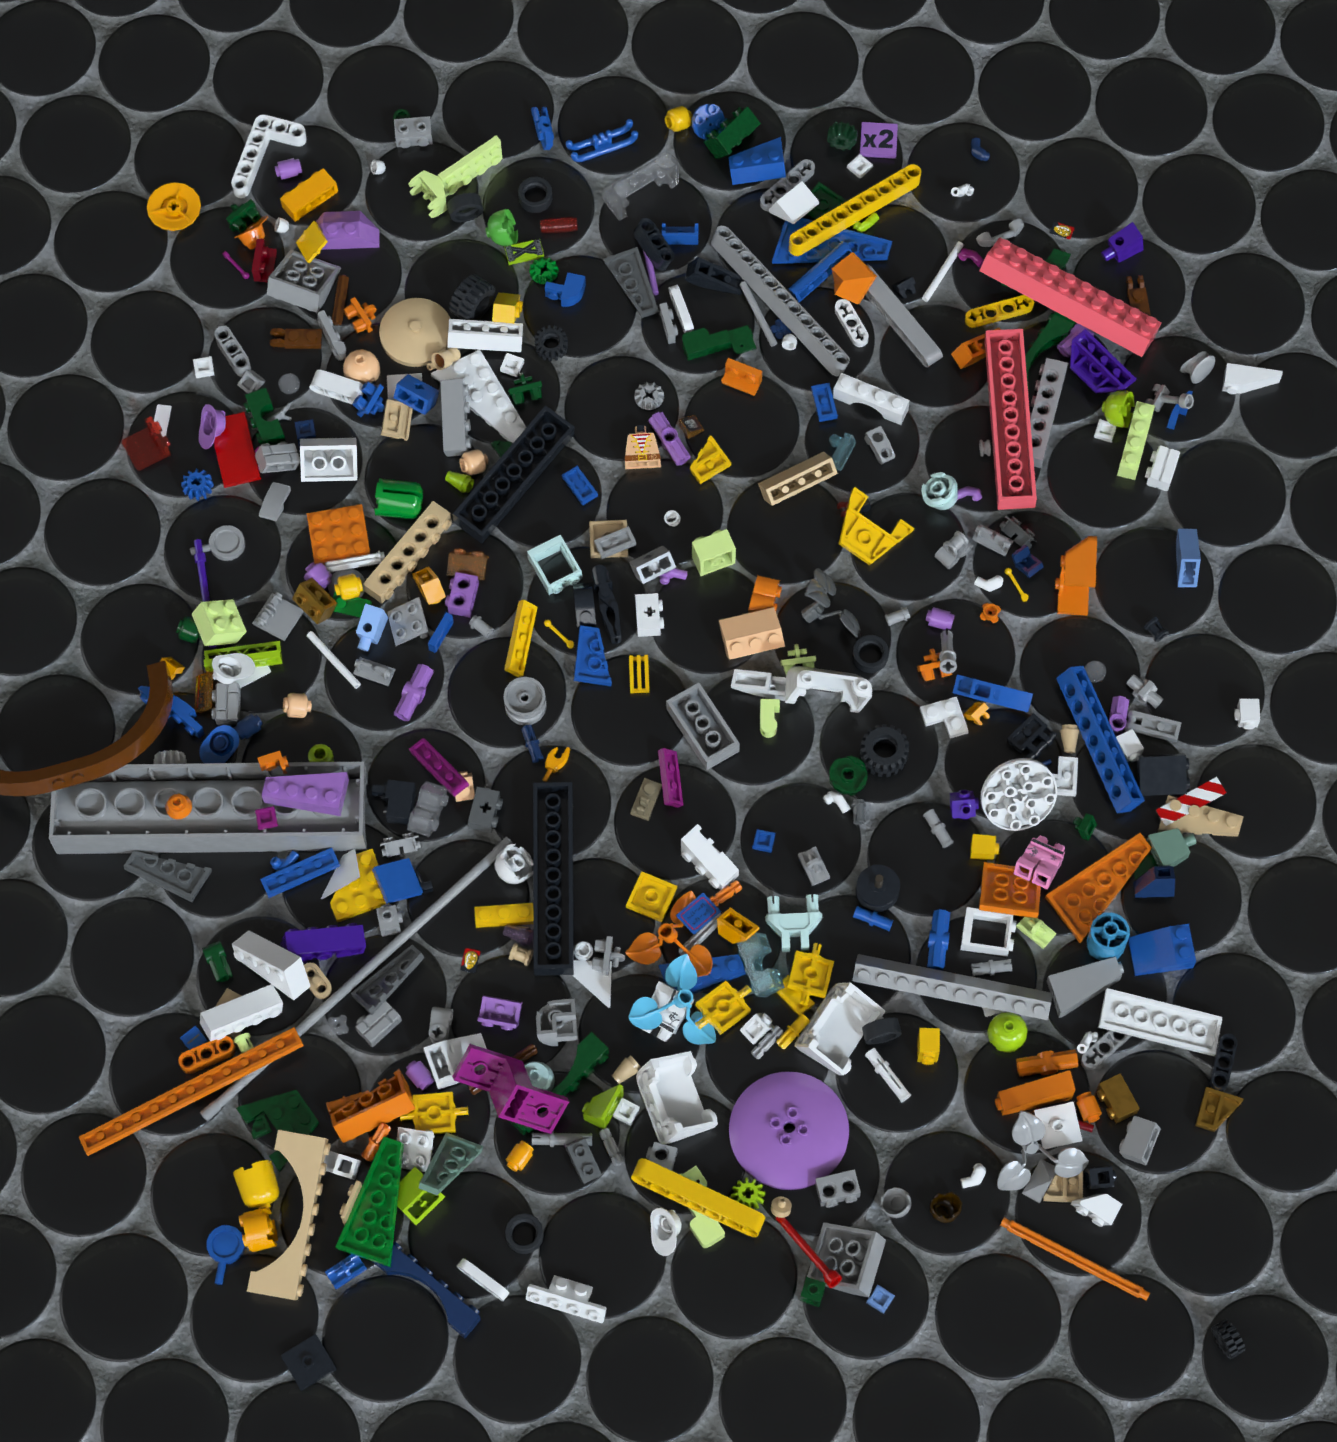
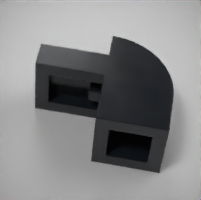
(584, 604)

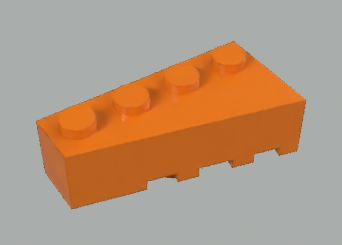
(373, 1108)

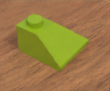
(602, 1107)

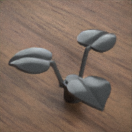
(817, 590)

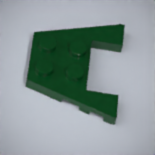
(286, 1113)

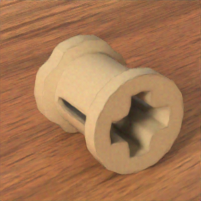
(521, 954)

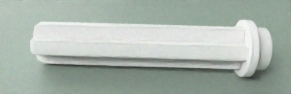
(355, 562)

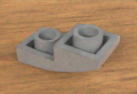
(273, 502)

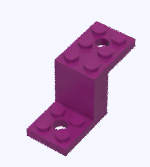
(510, 1088)

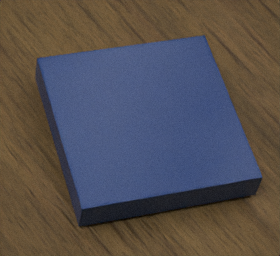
(397, 880)

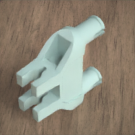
(793, 923)

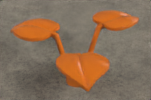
(646, 946)

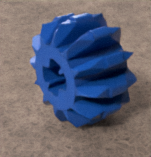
(204, 484)

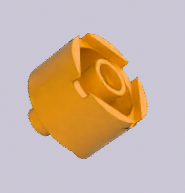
(258, 1229)

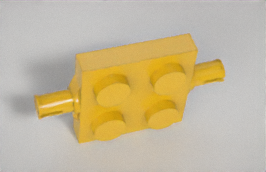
(810, 974)
(723, 1007)
(435, 1112)

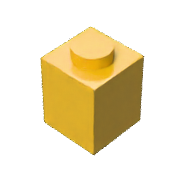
(983, 847)

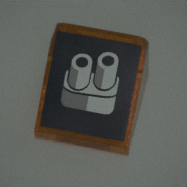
(690, 426)

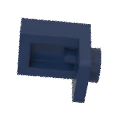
(1026, 562)

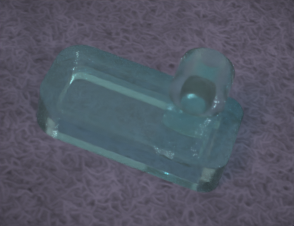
(844, 449)

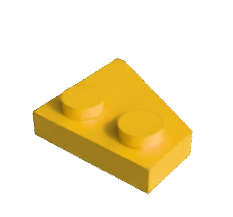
(709, 462)

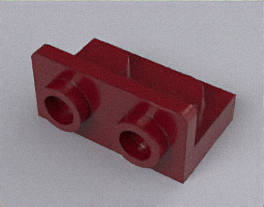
(263, 261)

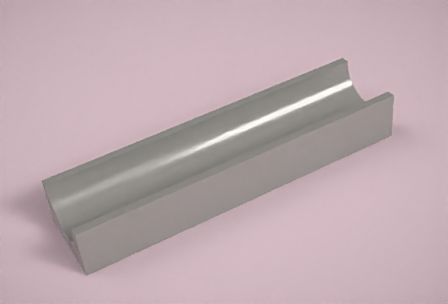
(129, 813)

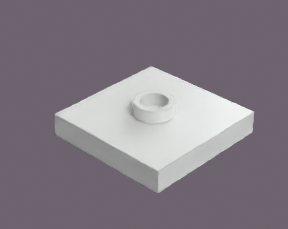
(1060, 1125)

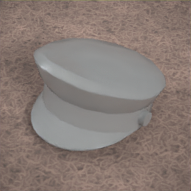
(1199, 366)

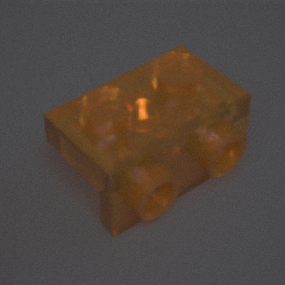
(467, 563)

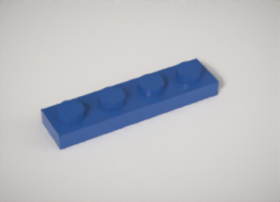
(300, 872)

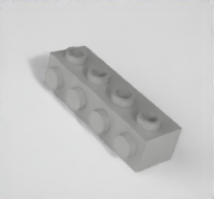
(455, 417)

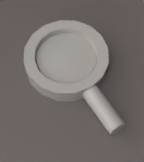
(224, 543)

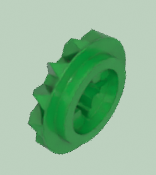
(549, 275)

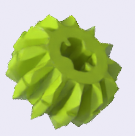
(750, 1187)

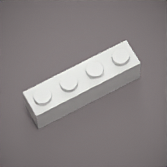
(485, 335)
(241, 1013)

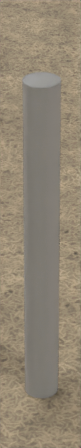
(754, 306)

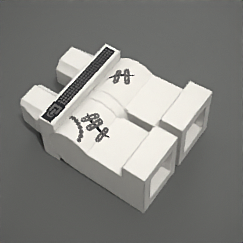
(672, 1016)

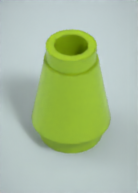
(460, 481)

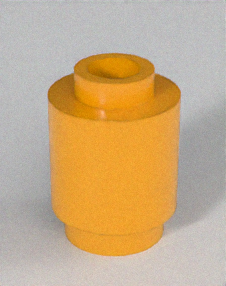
(519, 1156)

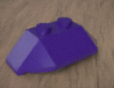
(1097, 365)

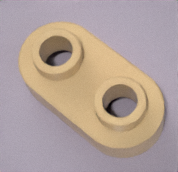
(317, 981)

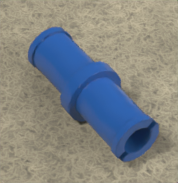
(873, 918)

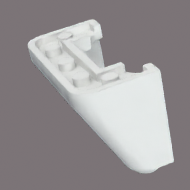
(853, 688)
(838, 1027)
(673, 1098)

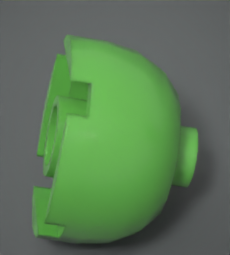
(501, 228)

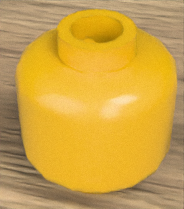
(678, 118)
(348, 586)

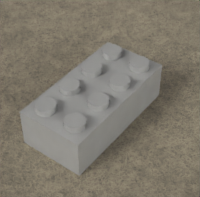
(702, 726)

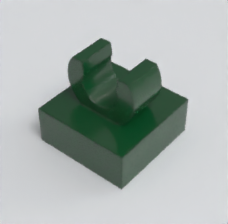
(1085, 826)

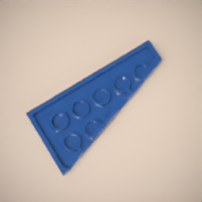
(863, 245)

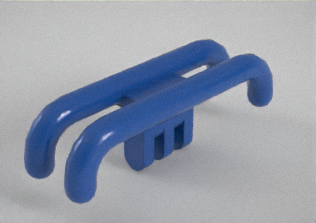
(602, 143)

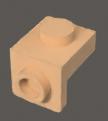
(468, 793)

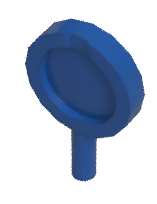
(224, 1247)

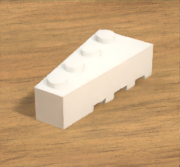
(272, 963)

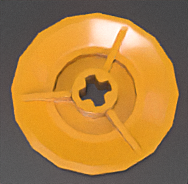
(171, 195)

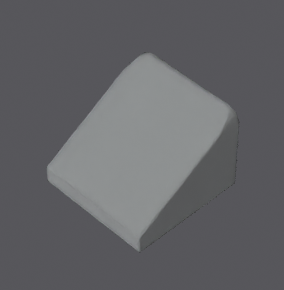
(250, 381)

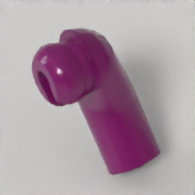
(971, 254)

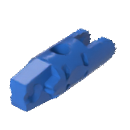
(543, 127)

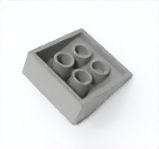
(302, 282)
(852, 1254)

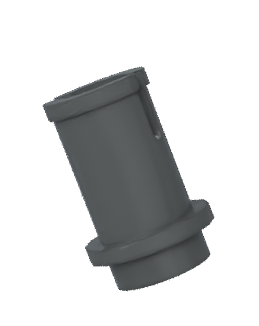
(858, 811)

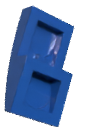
(1174, 415)

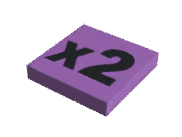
(878, 140)

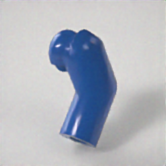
(279, 864)

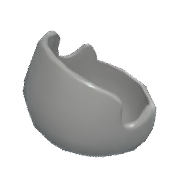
(896, 1202)

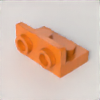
(742, 377)

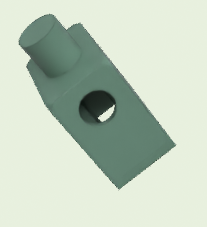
(1170, 847)

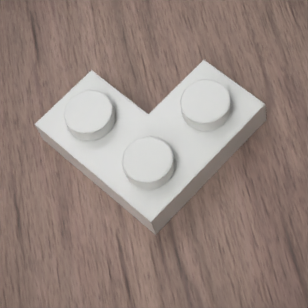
(947, 712)
(1066, 776)

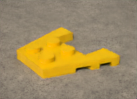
(863, 536)

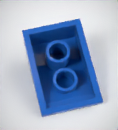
(1162, 950)

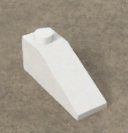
(1248, 378)

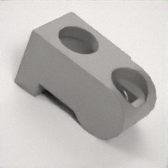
(880, 445)

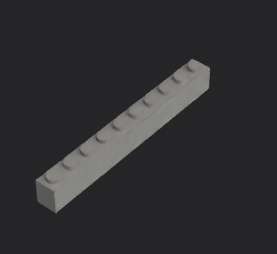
(952, 987)

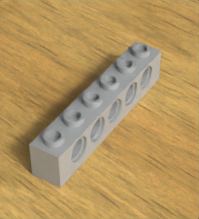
(1053, 370)

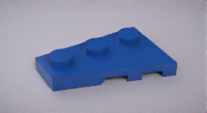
(590, 658)

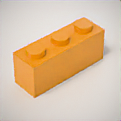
(309, 194)

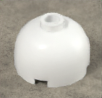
(513, 864)

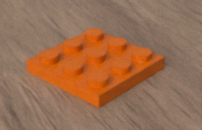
(338, 533)
(1008, 892)

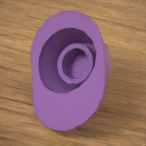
(211, 426)

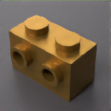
(314, 601)
(1117, 1098)

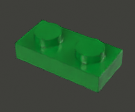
(351, 607)

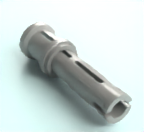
(947, 655)

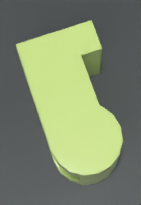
(768, 724)

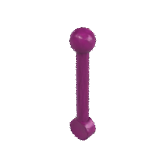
(245, 275)

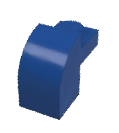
(570, 292)

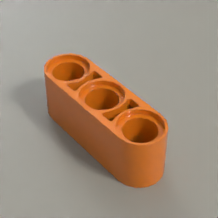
(196, 1055)

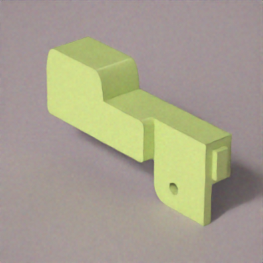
(704, 1228)

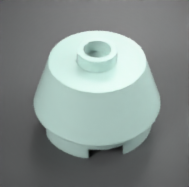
(940, 491)
(540, 1075)

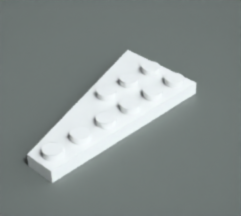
(485, 394)

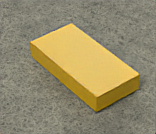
(793, 998)

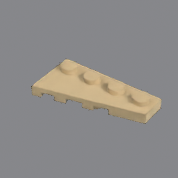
(1203, 820)

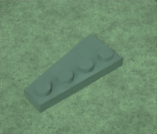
(448, 1162)

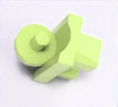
(805, 661)
(1036, 931)

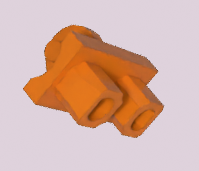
(363, 322)
(927, 669)

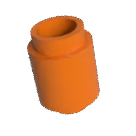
(1088, 1107)

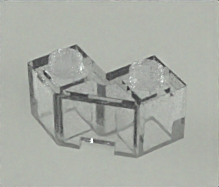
(428, 809)

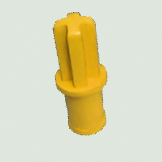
(793, 1031)

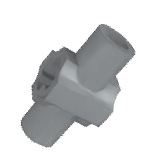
(1144, 691)

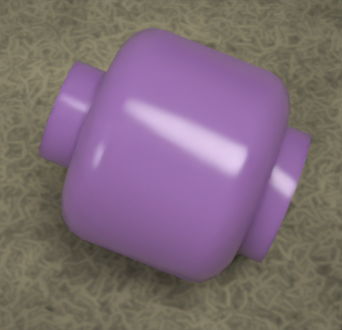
(319, 573)

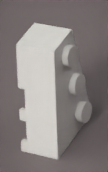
(708, 859)

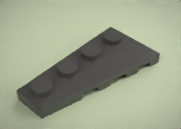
(632, 277)
(168, 874)
(386, 980)

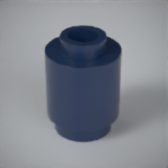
(248, 726)

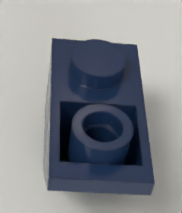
(1156, 882)

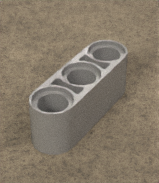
(231, 343)

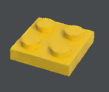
(651, 896)

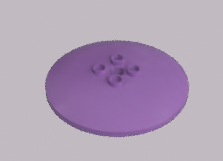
(781, 1157)

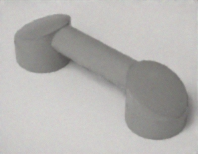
(986, 240)

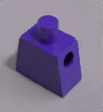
(1124, 244)

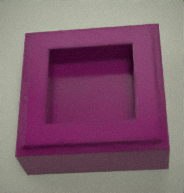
(266, 818)

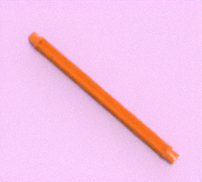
(1075, 1258)

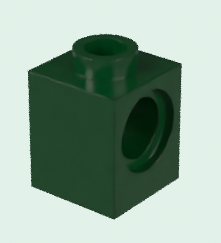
(812, 1292)

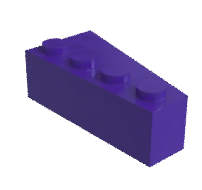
(325, 942)

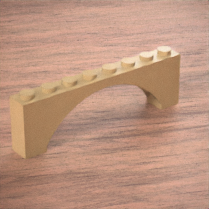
(285, 1274)

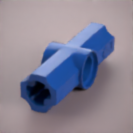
(938, 939)

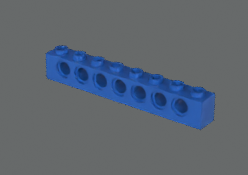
(1100, 739)

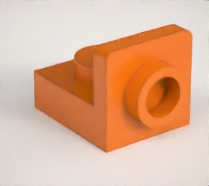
(272, 760)

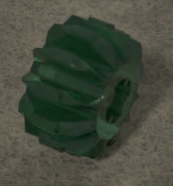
(842, 136)

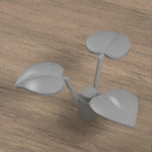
(1027, 1132)

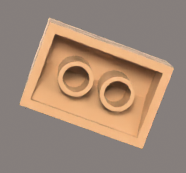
(751, 633)

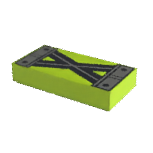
(524, 252)

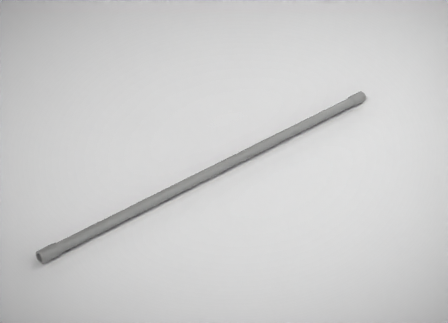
(216, 1105)

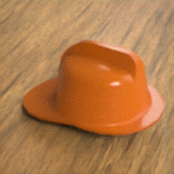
(253, 232)

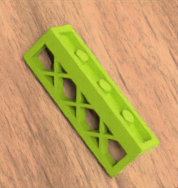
(262, 658)

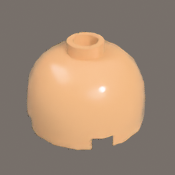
(361, 366)

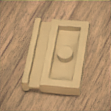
(396, 420)

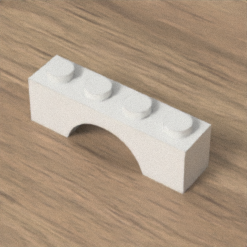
(855, 391)

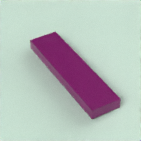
(439, 767)

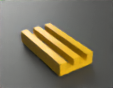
(638, 659)

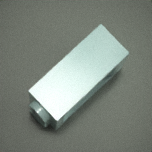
(547, 549)

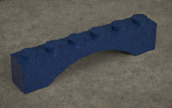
(459, 1315)

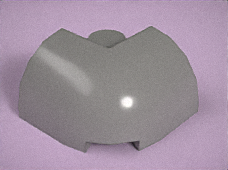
(557, 1022)

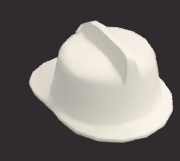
(232, 667)
(664, 1229)

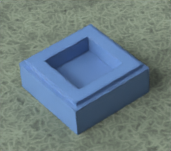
(880, 1299)

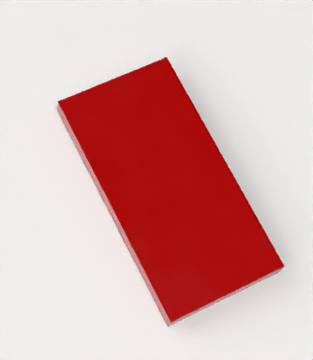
(236, 452)

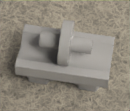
(814, 866)
(605, 947)

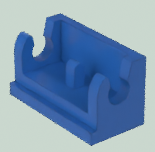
(680, 235)

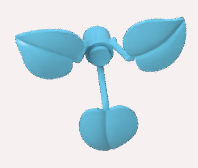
(682, 975)

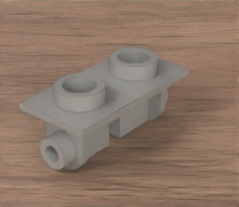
(992, 539)
(373, 671)
(392, 845)

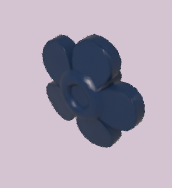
(780, 329)

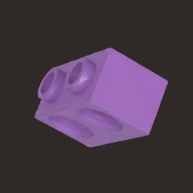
(466, 594)

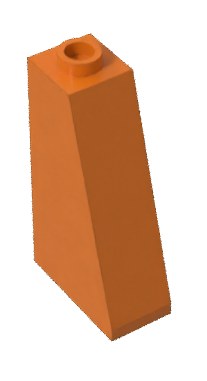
(1036, 1093)

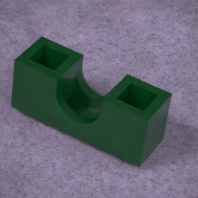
(259, 405)

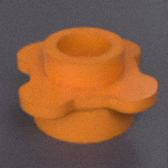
(990, 608)

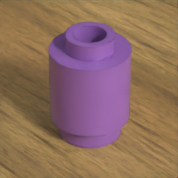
(288, 168)
(940, 618)
(419, 1075)

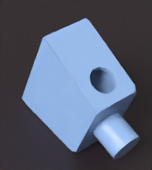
(374, 620)

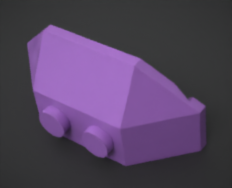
(348, 230)

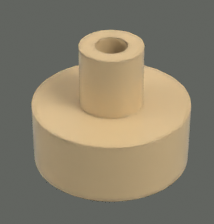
(781, 1207)

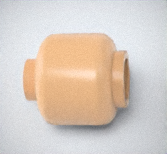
(473, 462)
(296, 705)

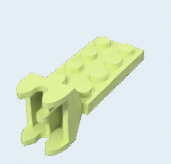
(459, 174)

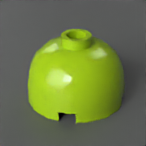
(1118, 408)
(1007, 1032)

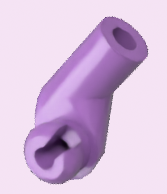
(970, 491)
(677, 573)

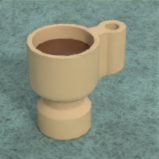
(444, 359)

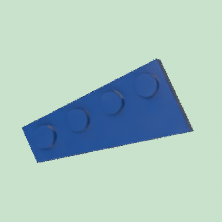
(723, 969)

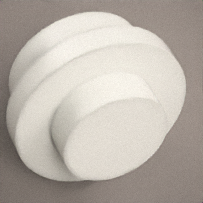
(583, 951)

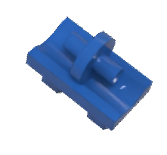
(372, 402)
(345, 1270)

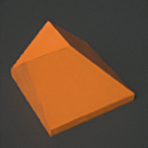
(852, 278)

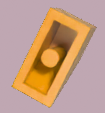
(429, 585)
(735, 926)

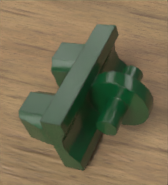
(240, 215)
(533, 388)

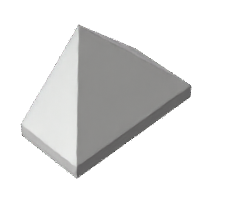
(1039, 1181)

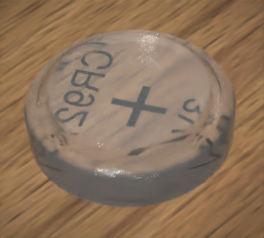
(289, 383)
(1095, 670)

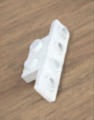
(567, 1297)

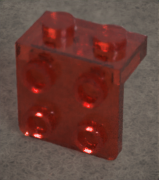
(147, 445)

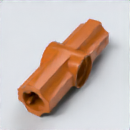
(1047, 1062)

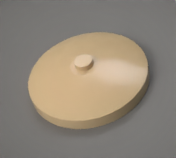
(414, 331)

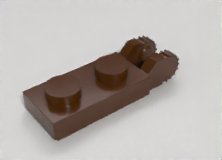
(1138, 296)
(297, 338)

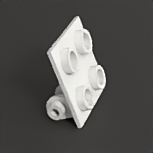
(417, 1148)

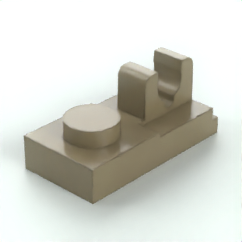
(646, 799)

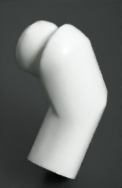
(989, 585)
(976, 1177)

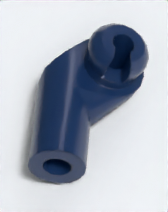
(977, 151)

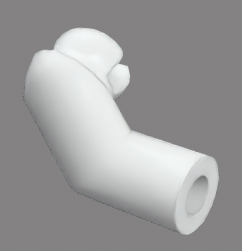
(962, 190)
(838, 799)
(1086, 1042)

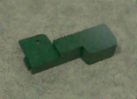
(700, 343)

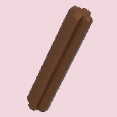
(340, 299)

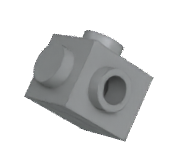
(389, 919)

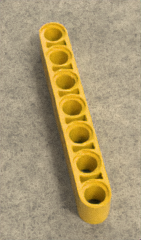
(698, 1197)

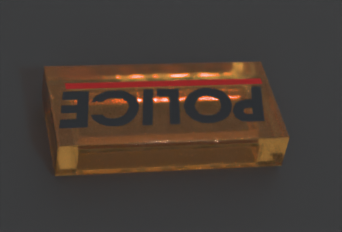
(203, 692)

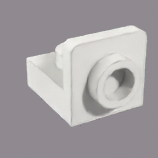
(757, 1027)

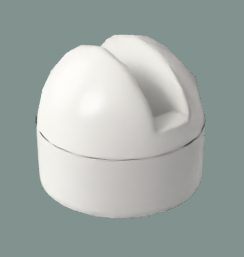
(378, 167)
(281, 225)
(789, 342)
(672, 515)

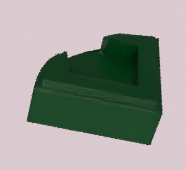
(501, 447)
(260, 1127)

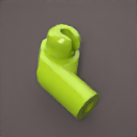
(866, 224)

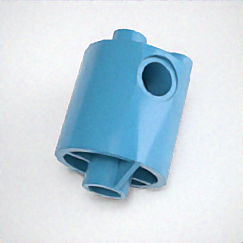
(1108, 936)

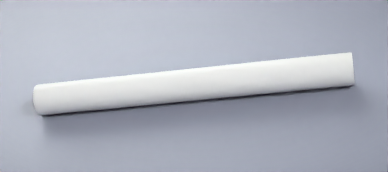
(945, 267)
(333, 659)

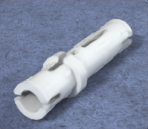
(882, 1067)

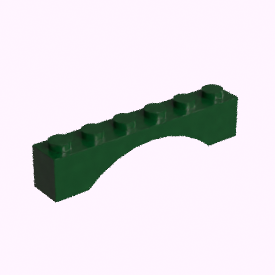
(1054, 332)
(588, 1055)

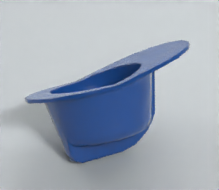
(219, 745)

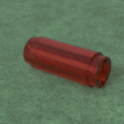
(558, 225)

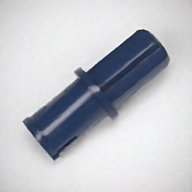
(532, 743)

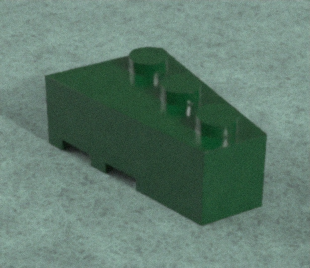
(731, 132)

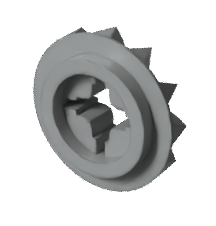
(649, 403)

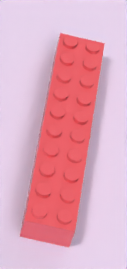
(1070, 296)
(1010, 419)

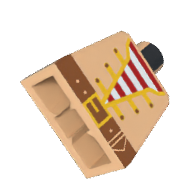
(641, 450)

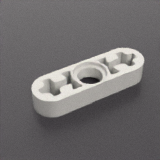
(681, 309)
(851, 315)
(482, 1279)

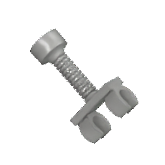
(1162, 392)

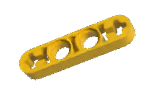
(998, 309)

